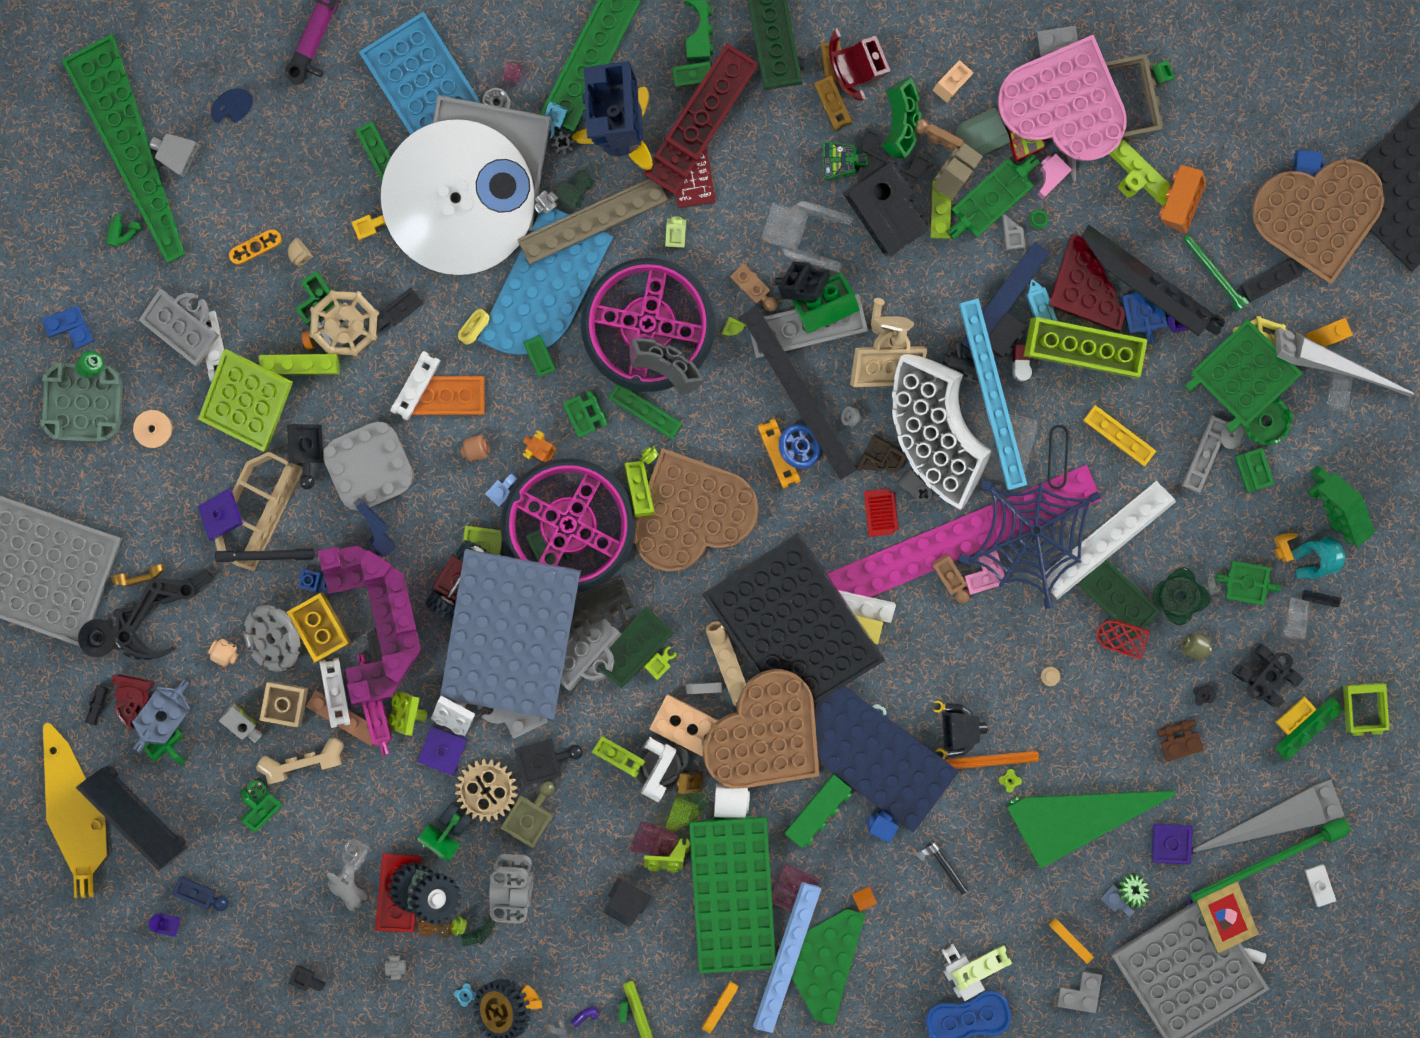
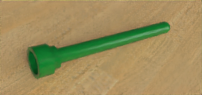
(1238, 300)

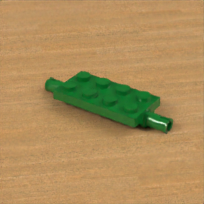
(992, 197)

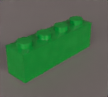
(818, 810)

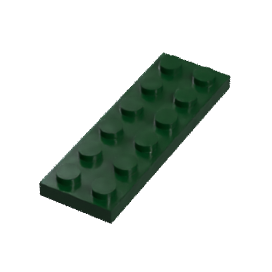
(775, 43)

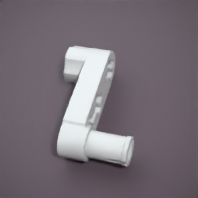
(652, 787)

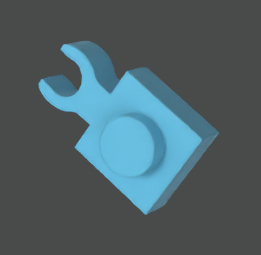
(557, 113)

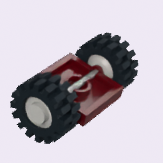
(444, 596)

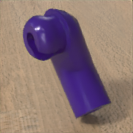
(584, 1014)

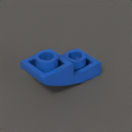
(313, 581)

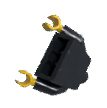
(960, 729)

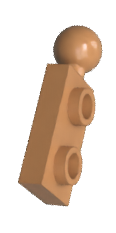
(938, 135)
(754, 287)
(951, 578)

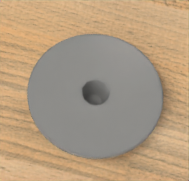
(1231, 440)

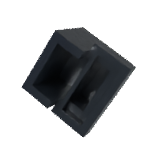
(626, 902)

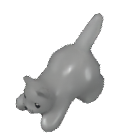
(348, 893)

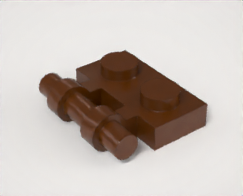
(1180, 746)

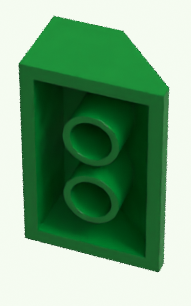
(832, 305)

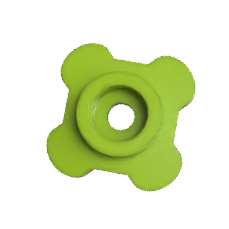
(649, 454)
(1010, 785)
(458, 925)

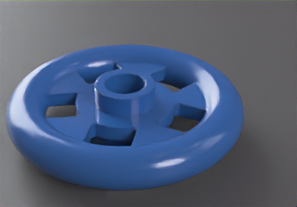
(788, 455)

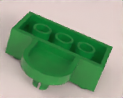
(1343, 506)

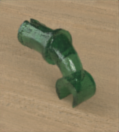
(480, 936)

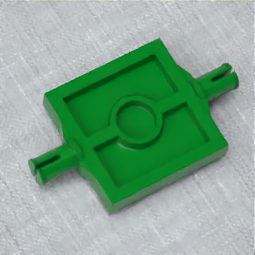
(1247, 583)

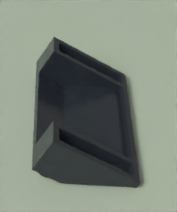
(132, 818)

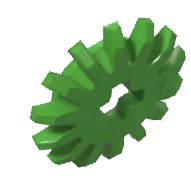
(1127, 891)

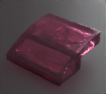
(654, 840)
(788, 886)

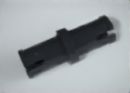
(96, 705)

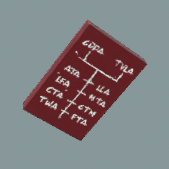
(698, 186)

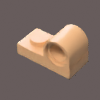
(952, 81)

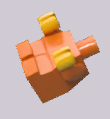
(538, 447)

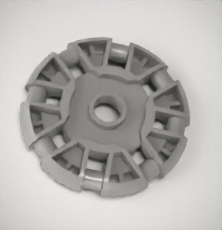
(282, 650)

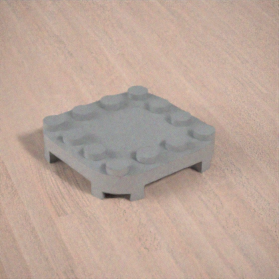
(368, 465)

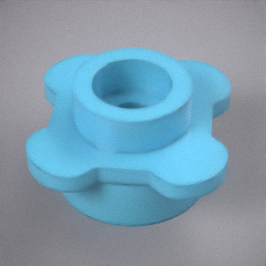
(459, 994)

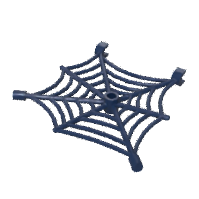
(987, 486)

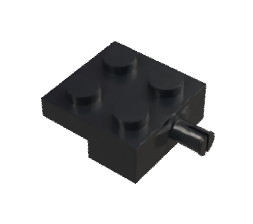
(802, 282)

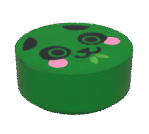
(256, 789)

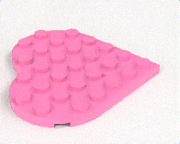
(1066, 99)

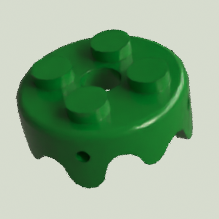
(1278, 428)

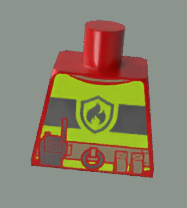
(1023, 148)

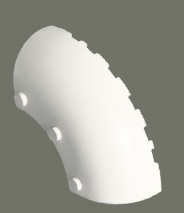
(933, 429)

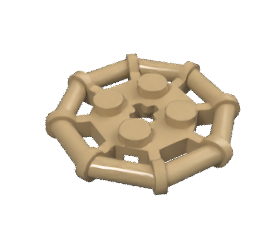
(332, 321)

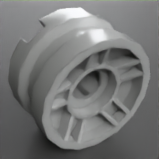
(491, 95)

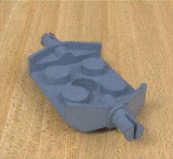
(163, 700)

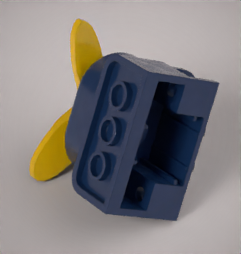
(615, 112)

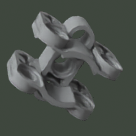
(511, 888)

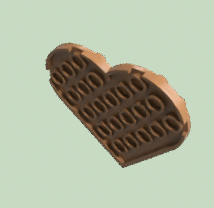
(1321, 215)
(693, 510)
(767, 737)

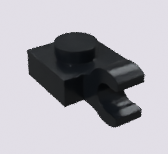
(303, 979)

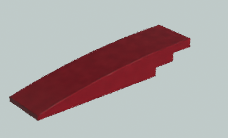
(701, 119)

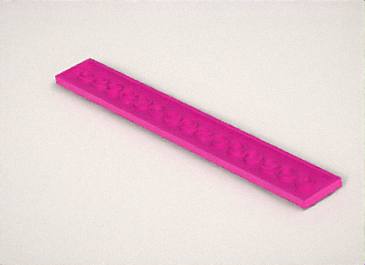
(958, 537)

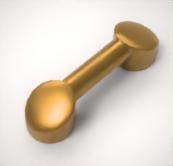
(154, 572)

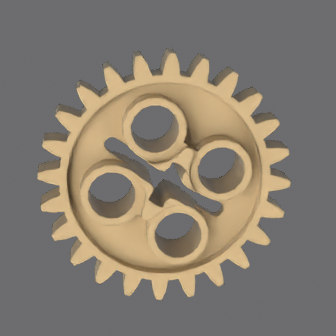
(471, 799)

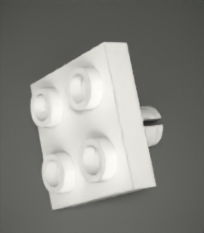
(453, 716)

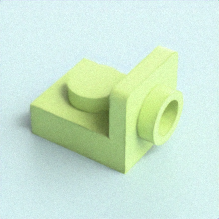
(675, 232)

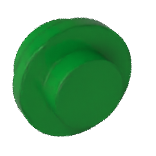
(1038, 219)

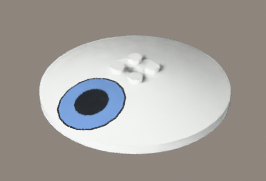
(493, 191)

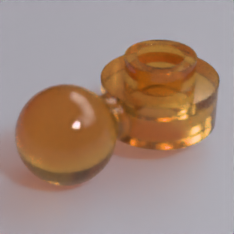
(443, 930)

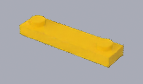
(1119, 435)

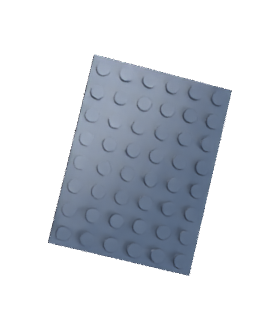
(510, 634)

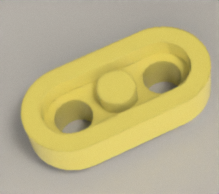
(473, 326)

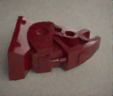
(130, 695)

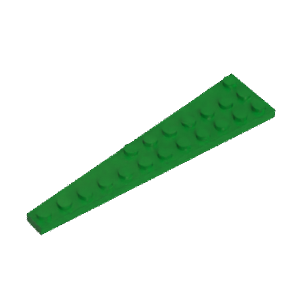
(108, 97)

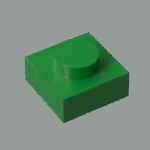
(1163, 72)

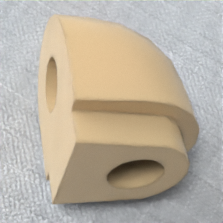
(298, 253)

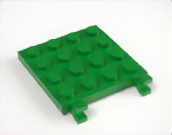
(1244, 375)

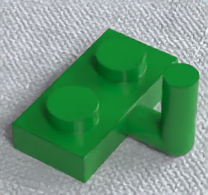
(156, 751)
(259, 811)

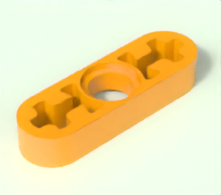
(240, 248)
(1070, 940)
(717, 1011)

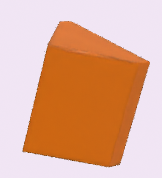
(864, 898)

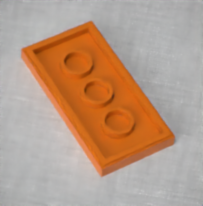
(453, 396)

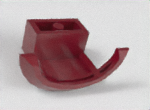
(857, 64)

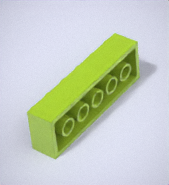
(1085, 347)

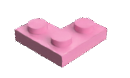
(984, 579)

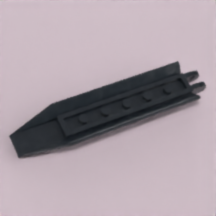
(1152, 285)

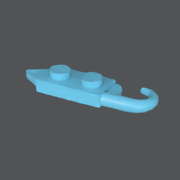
(1038, 301)

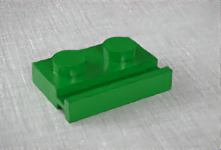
(1254, 470)

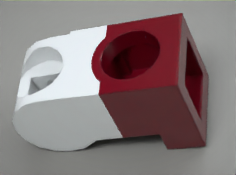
(1020, 369)

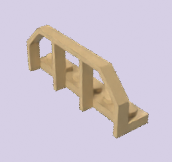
(273, 509)

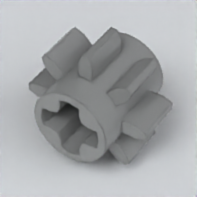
(545, 202)
(395, 967)

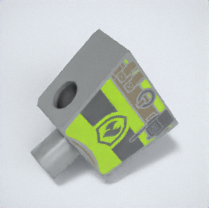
(236, 715)

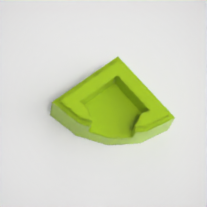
(733, 327)

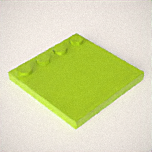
(245, 400)

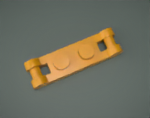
(772, 446)

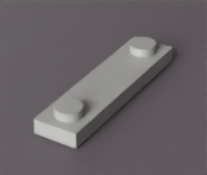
(1204, 455)

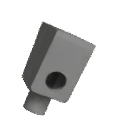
(175, 152)

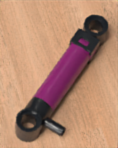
(310, 41)

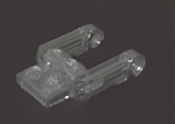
(787, 226)

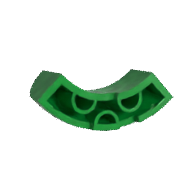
(905, 111)

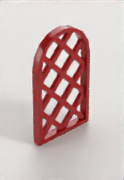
(1118, 637)

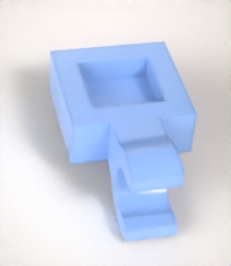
(500, 491)

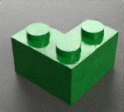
(317, 289)

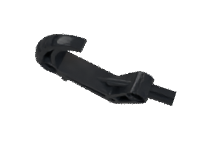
(150, 596)

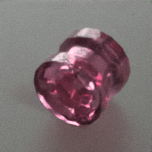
(513, 72)

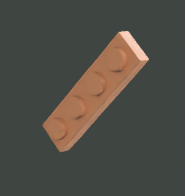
(358, 725)

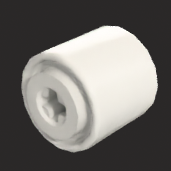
(731, 802)

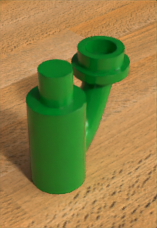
(115, 229)

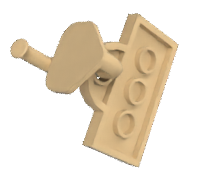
(879, 363)

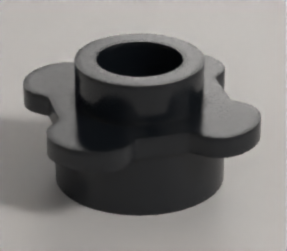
(1208, 698)

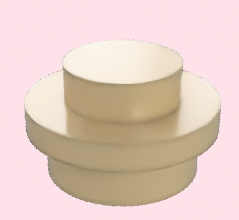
(1050, 676)

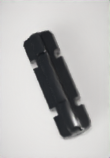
(1321, 598)

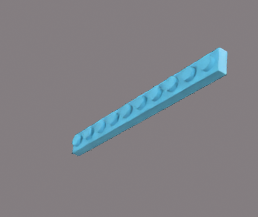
(992, 394)

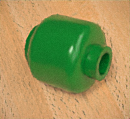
(89, 364)

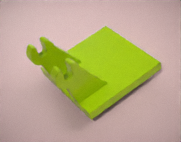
(672, 863)

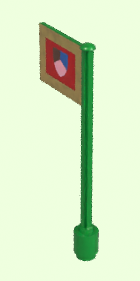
(1224, 904)

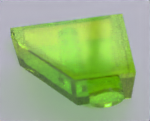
(681, 813)

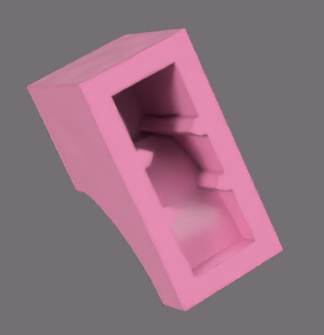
(1053, 171)

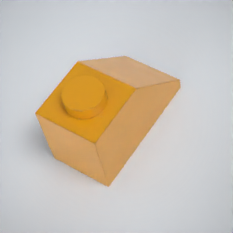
(1331, 333)

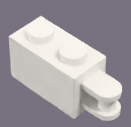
(957, 962)

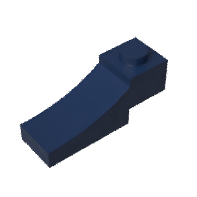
(380, 541)

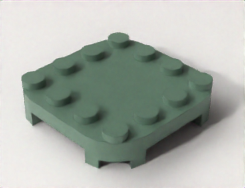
(81, 406)

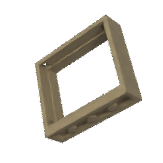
(1149, 86)

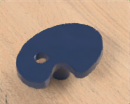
(237, 104)

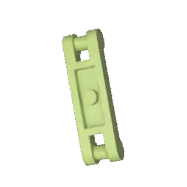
(981, 967)

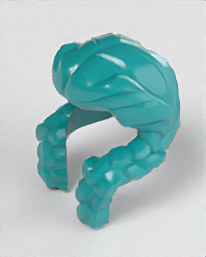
(1331, 557)

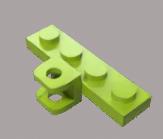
(1140, 174)

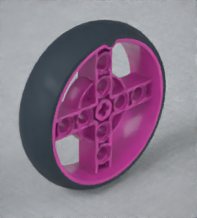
(658, 271)
(550, 530)

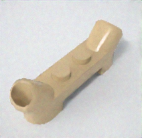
(726, 659)
(327, 758)

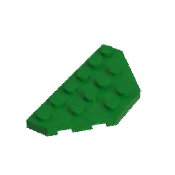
(826, 962)

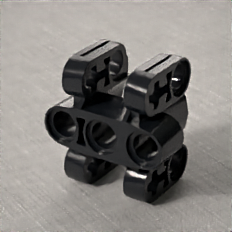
(1259, 679)

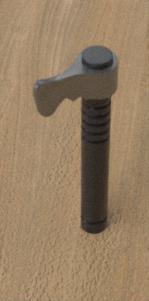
(933, 848)

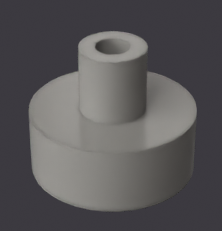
(850, 416)

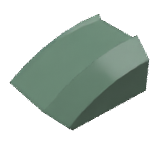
(984, 132)

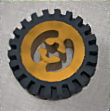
(509, 1006)

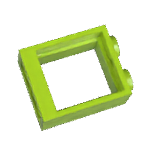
(1381, 690)

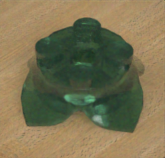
(1195, 596)

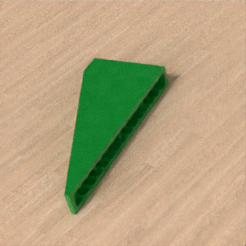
(1064, 823)

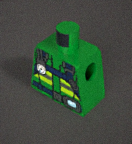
(841, 160)

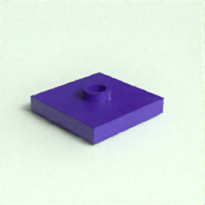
(220, 514)
(442, 750)
(1172, 844)

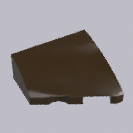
(889, 458)

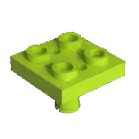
(405, 713)

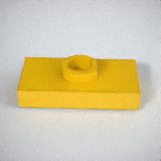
(1295, 715)

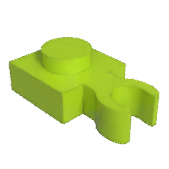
(657, 664)

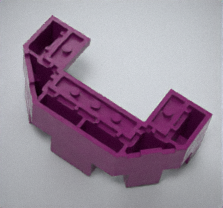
(392, 614)

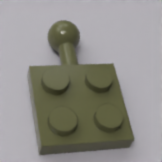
(528, 818)

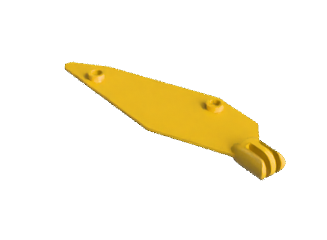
(71, 817)

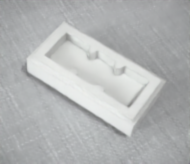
(1320, 885)

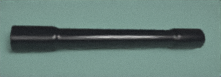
(231, 556)

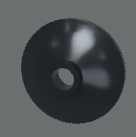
(104, 641)

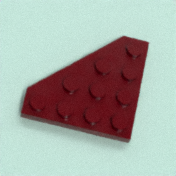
(1084, 288)

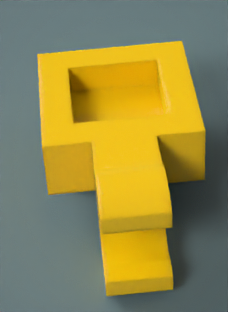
(367, 227)

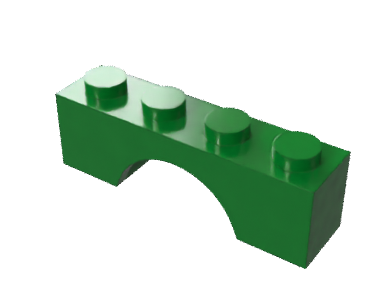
(698, 44)

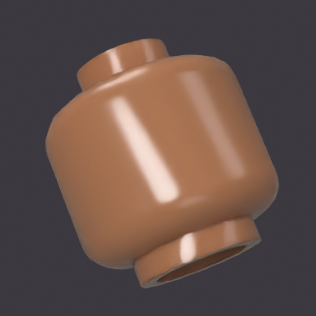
(475, 448)

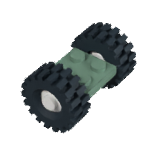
(424, 893)

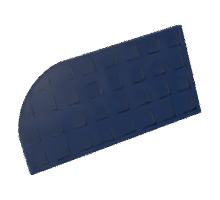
(879, 758)

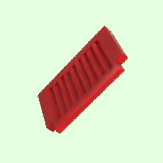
(881, 512)

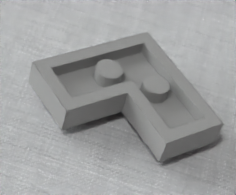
(1085, 998)

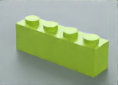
(301, 364)

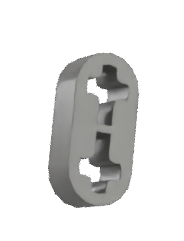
(698, 688)

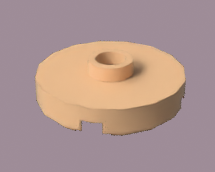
(162, 431)

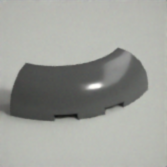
(666, 361)

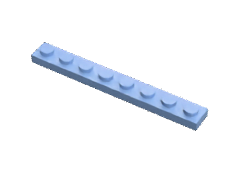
(787, 957)

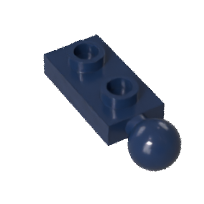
(199, 894)

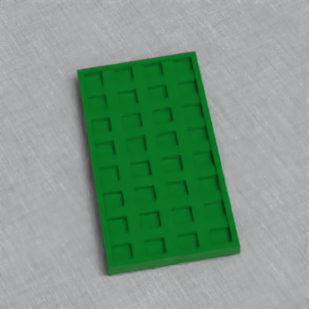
(732, 894)

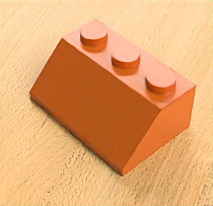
(1183, 198)

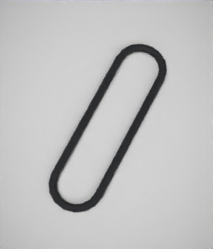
(1066, 456)

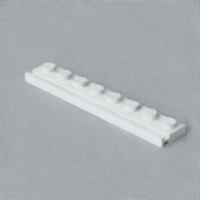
(1111, 537)

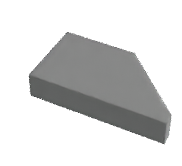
(1012, 234)

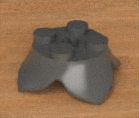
(673, 771)

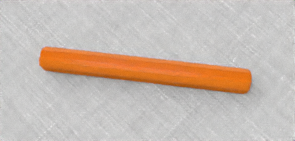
(993, 760)

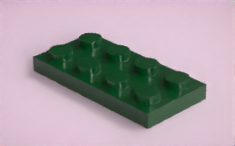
(1118, 596)
(636, 646)

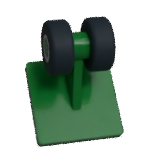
(437, 840)

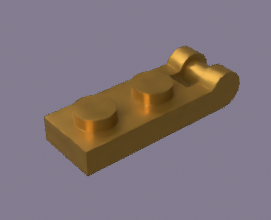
(832, 102)

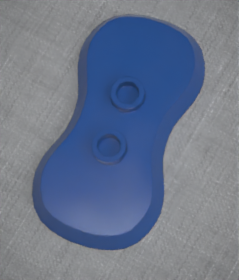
(983, 1015)

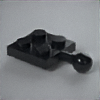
(305, 448)
(540, 761)

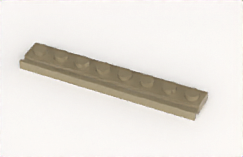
(591, 221)

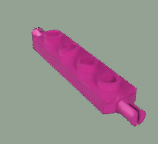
(377, 720)

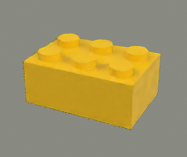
(319, 627)

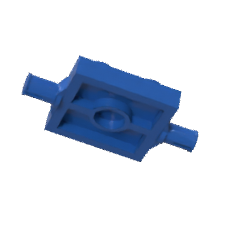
(1142, 315)

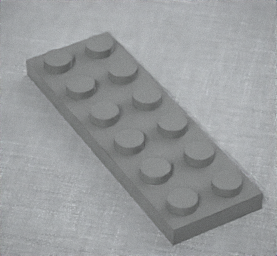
(792, 334)

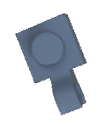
(1114, 901)

